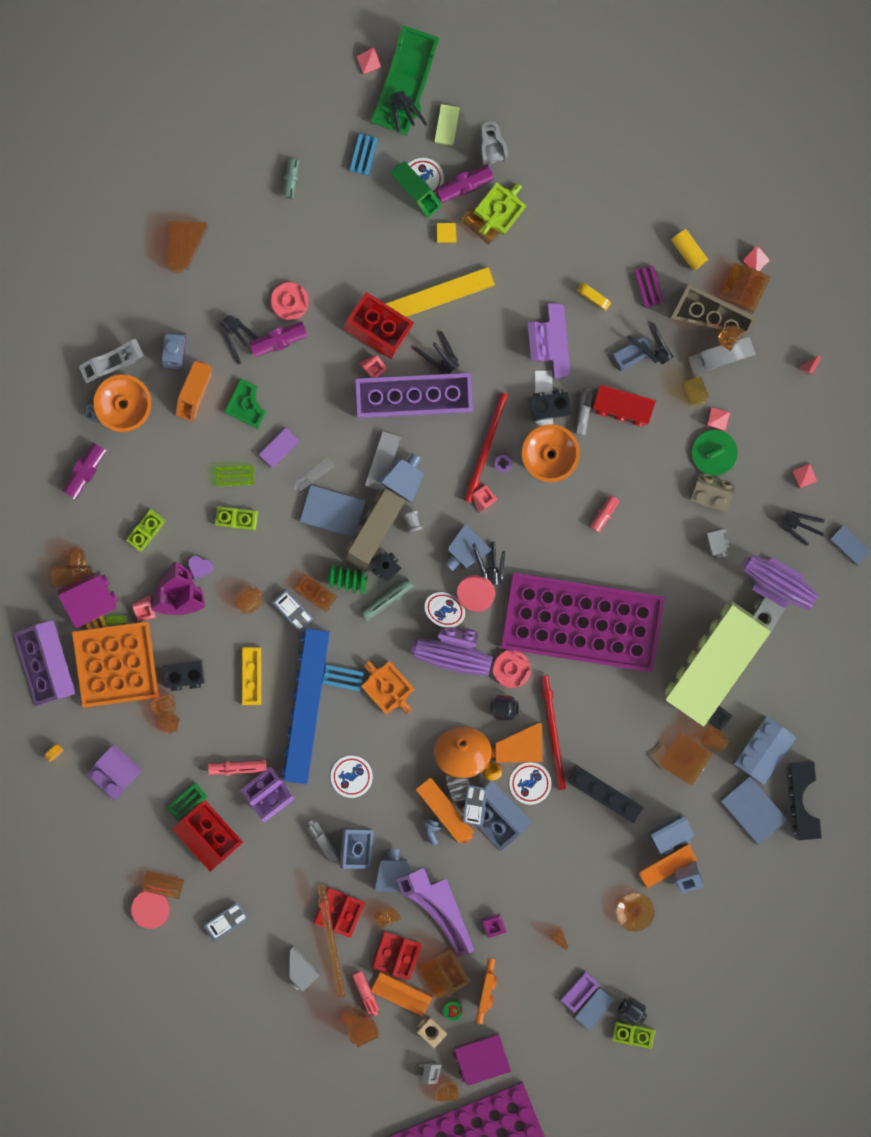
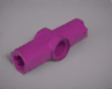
(464, 183)
(278, 339)
(84, 470)

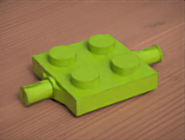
(500, 209)

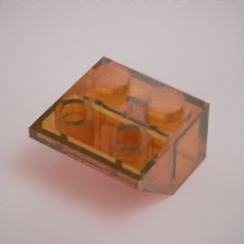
(744, 287)
(444, 974)
(361, 1026)

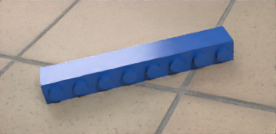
(306, 706)

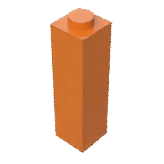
(445, 811)

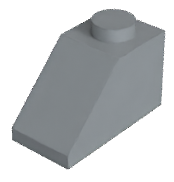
(301, 970)

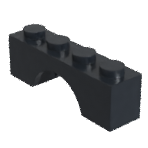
(801, 776)
(605, 794)

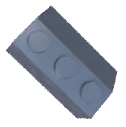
(764, 750)
(502, 818)

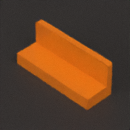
(666, 865)
(401, 993)

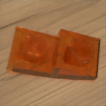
(66, 575)
(315, 592)

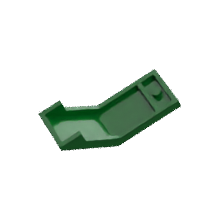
(408, 74)

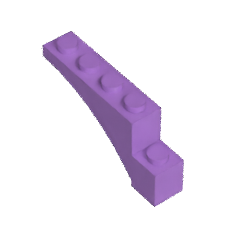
(440, 904)

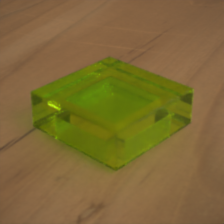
(117, 619)

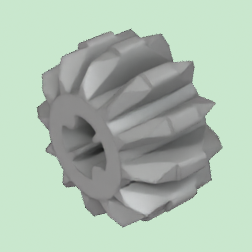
(457, 787)

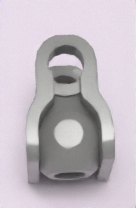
(493, 147)

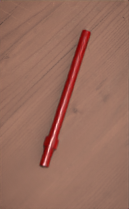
(474, 482)
(547, 694)

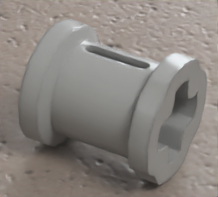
(412, 521)

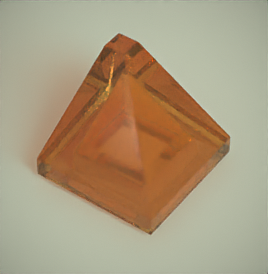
(559, 938)

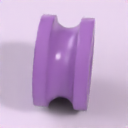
(507, 459)

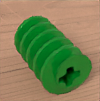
(347, 580)

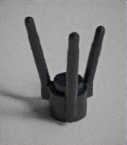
(402, 102)
(231, 326)
(662, 354)
(448, 363)
(792, 520)
(493, 574)

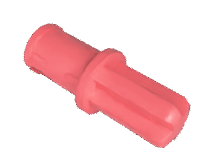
(604, 513)

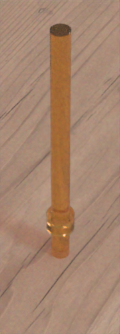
(324, 905)

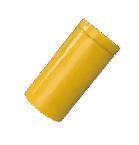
(689, 249)

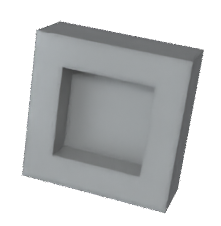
(430, 1073)

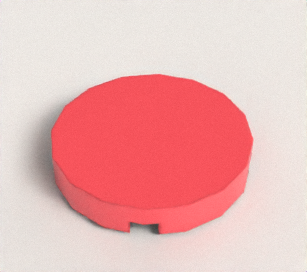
(289, 301)
(476, 593)
(511, 668)
(150, 910)

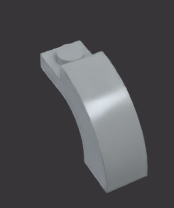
(721, 356)
(111, 362)

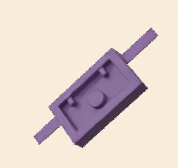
(550, 342)

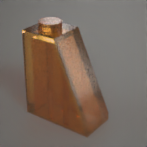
(183, 243)

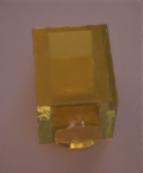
(695, 391)

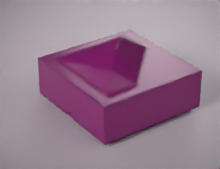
(493, 925)

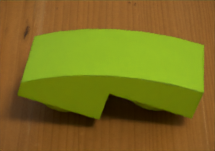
(236, 518)
(146, 530)
(633, 1035)

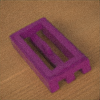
(656, 284)

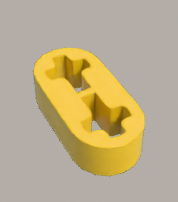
(593, 296)

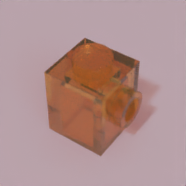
(714, 739)

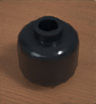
(504, 707)
(632, 1011)

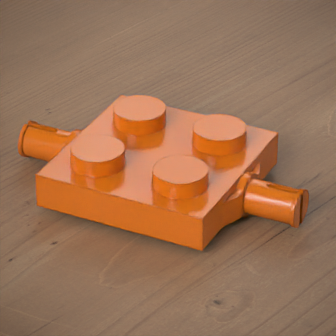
(388, 687)
(488, 984)

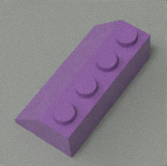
(44, 663)

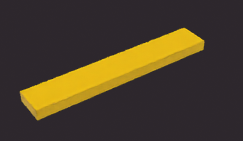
(443, 293)

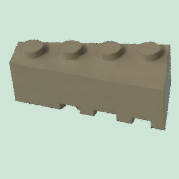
(709, 311)
(374, 530)

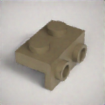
(713, 492)

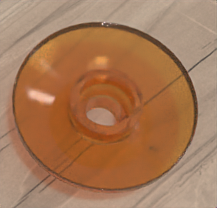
(642, 919)

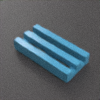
(367, 138)
(327, 674)

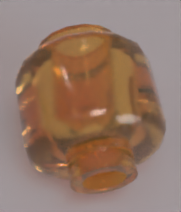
(249, 600)

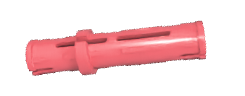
(236, 767)

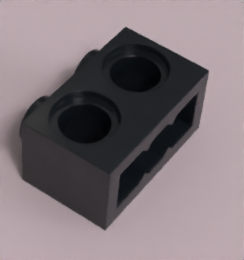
(551, 410)
(184, 670)

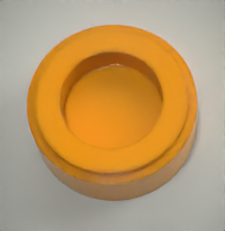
(53, 752)
(492, 771)

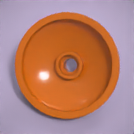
(119, 389)
(546, 439)
(462, 760)

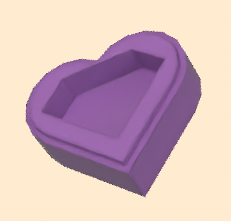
(200, 567)

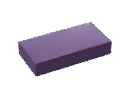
(279, 447)
(579, 992)

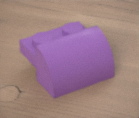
(114, 772)
(267, 794)

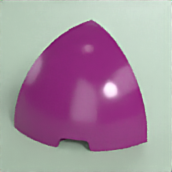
(177, 593)

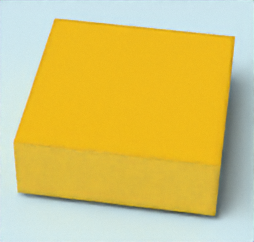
(446, 232)

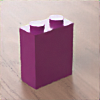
(88, 598)
(481, 1059)

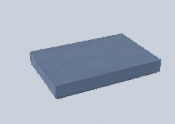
(332, 511)
(754, 810)

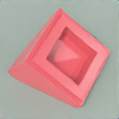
(368, 61)
(756, 259)
(810, 365)
(373, 366)
(718, 419)
(804, 476)
(483, 498)
(143, 609)

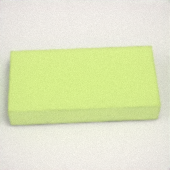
(447, 125)

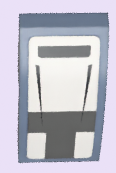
(292, 610)
(475, 805)
(225, 921)

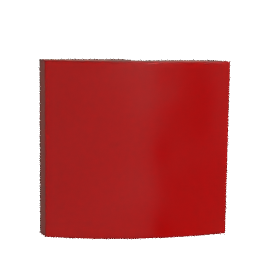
(343, 911)
(396, 955)

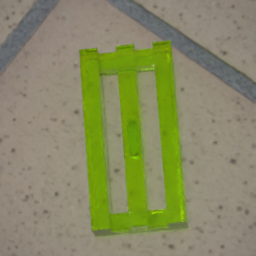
(234, 468)

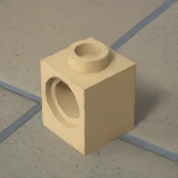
(435, 1039)

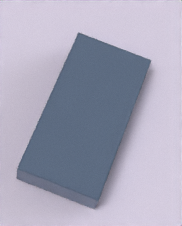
(631, 353)
(850, 545)
(594, 1008)

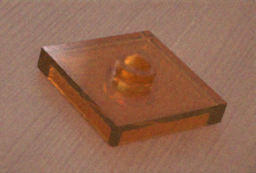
(686, 759)

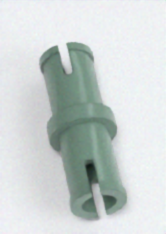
(290, 179)

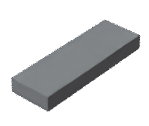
(382, 460)

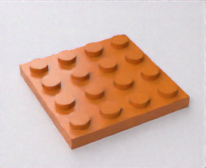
(115, 664)

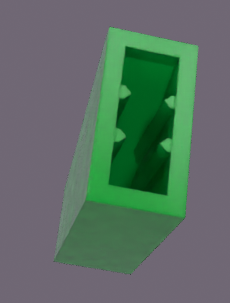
(416, 188)

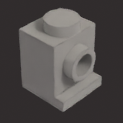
(718, 543)

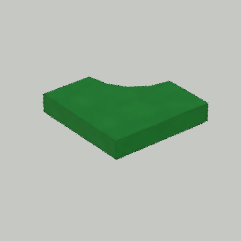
(244, 405)

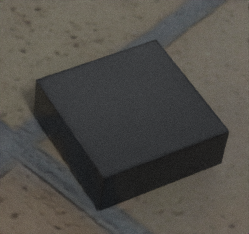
(720, 718)

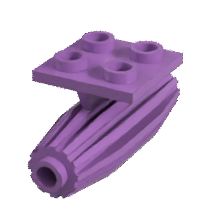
(779, 582)
(453, 651)

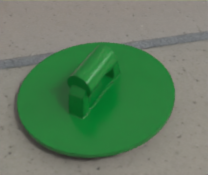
(714, 452)

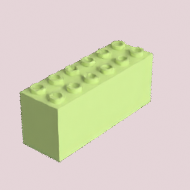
(717, 663)

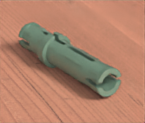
(369, 612)

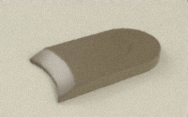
(658, 754)

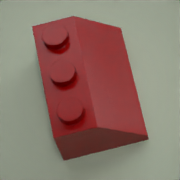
(378, 325)
(623, 406)
(207, 835)

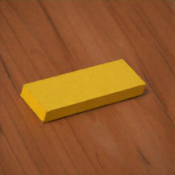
(251, 675)

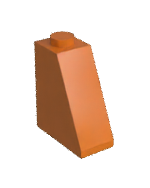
(193, 391)
(521, 746)

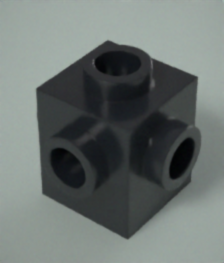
(393, 567)

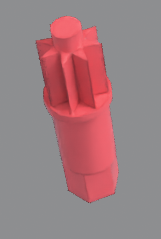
(365, 993)

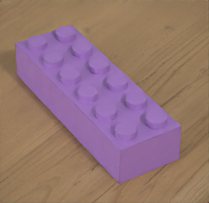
(414, 396)

